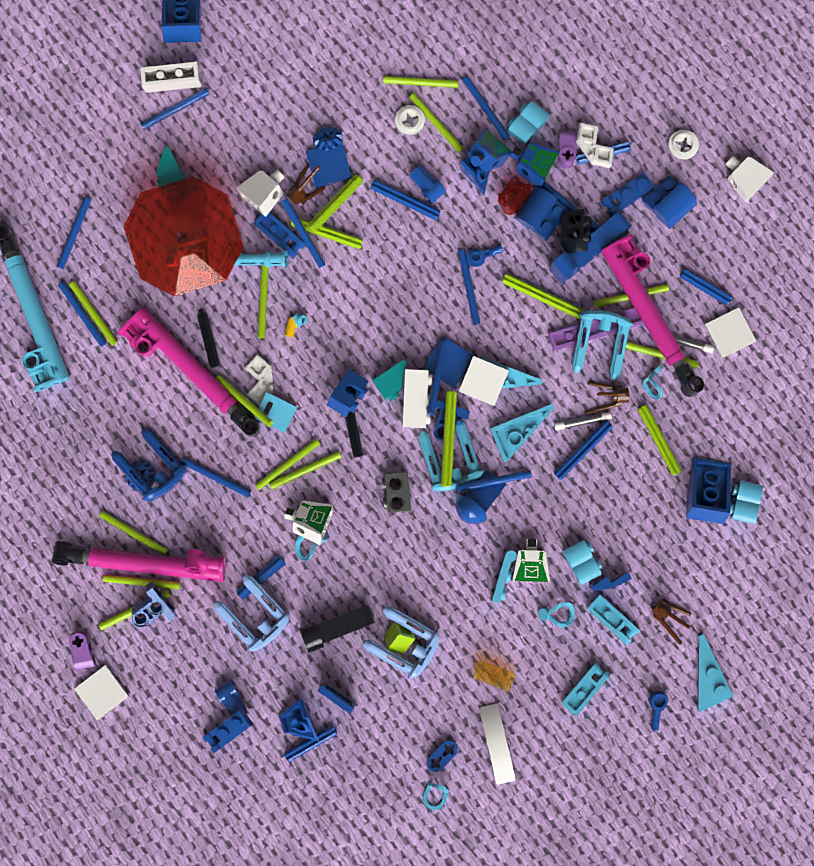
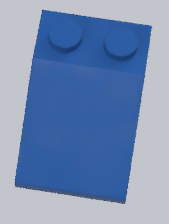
(181, 21)
(709, 491)

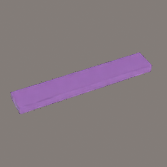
(568, 336)

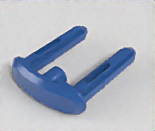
(165, 484)

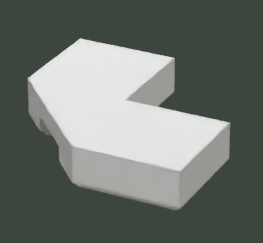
(595, 153)
(263, 372)

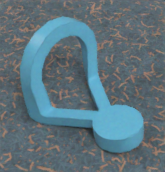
(647, 389)
(298, 551)
(545, 614)
(437, 786)

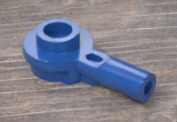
(476, 257)
(658, 701)

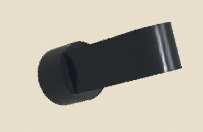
(316, 635)

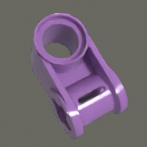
(567, 146)
(82, 654)

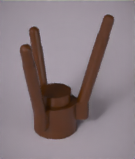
(297, 193)
(618, 394)
(662, 609)

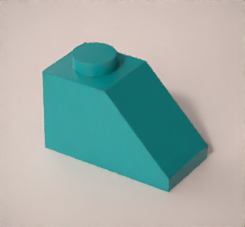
(168, 169)
(391, 381)

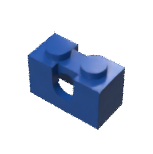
(341, 397)

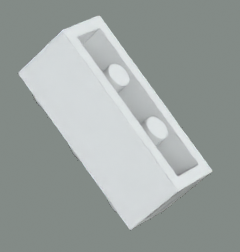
(170, 77)
(416, 398)

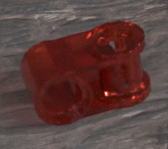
(515, 193)

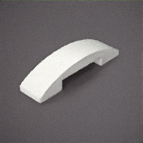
(497, 743)

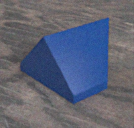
(475, 174)
(298, 722)

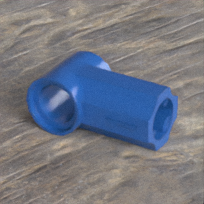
(429, 187)
(230, 697)

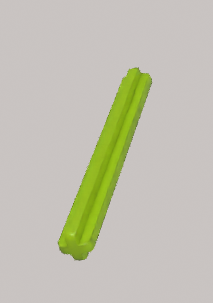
(542, 295)
(448, 440)

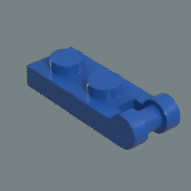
(628, 194)
(279, 234)
(228, 730)

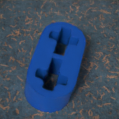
(445, 759)

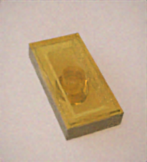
(494, 675)

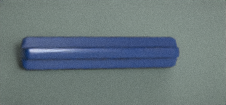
(619, 148)
(706, 286)
(262, 575)
(309, 744)

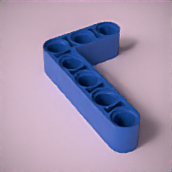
(569, 264)

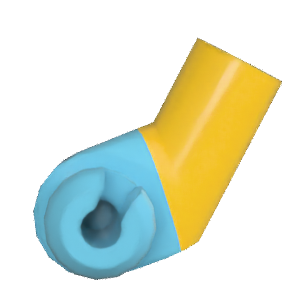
(294, 322)

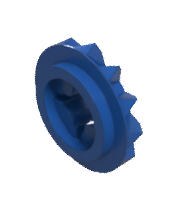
(325, 144)
(149, 474)

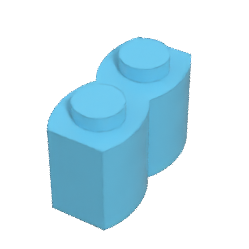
(527, 123)
(746, 501)
(582, 562)

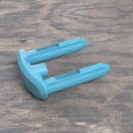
(605, 323)
(457, 478)

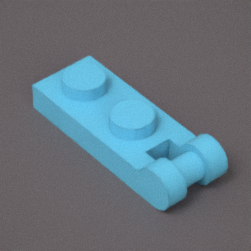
(504, 575)
(612, 619)
(585, 689)

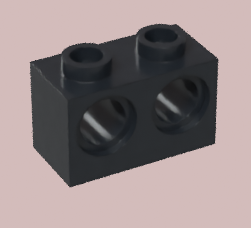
(575, 231)

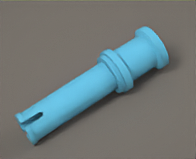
(268, 259)

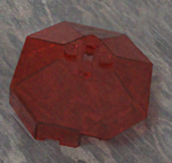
(210, 229)

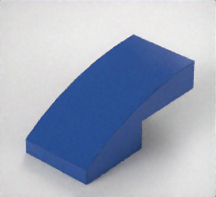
(605, 582)

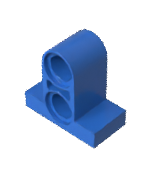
(460, 412)
(149, 611)

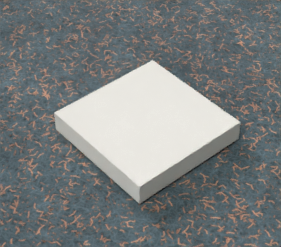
(730, 333)
(483, 380)
(101, 692)

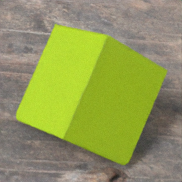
(398, 638)

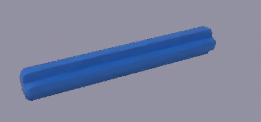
(405, 199)
(587, 445)

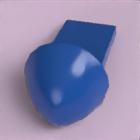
(476, 502)

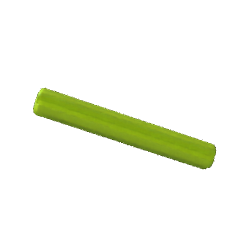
(329, 209)
(334, 235)
(659, 440)

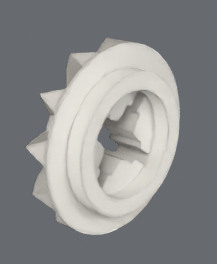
(413, 112)
(691, 141)

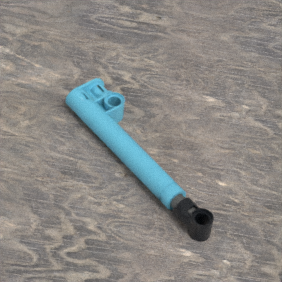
(49, 366)

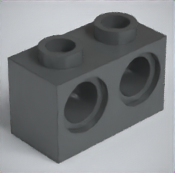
(402, 492)

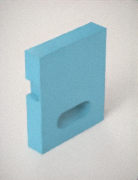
(280, 411)

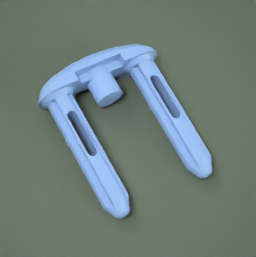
(269, 632)
(424, 654)

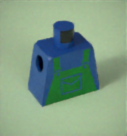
(488, 152)
(534, 162)

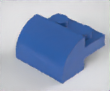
(670, 201)
(541, 213)

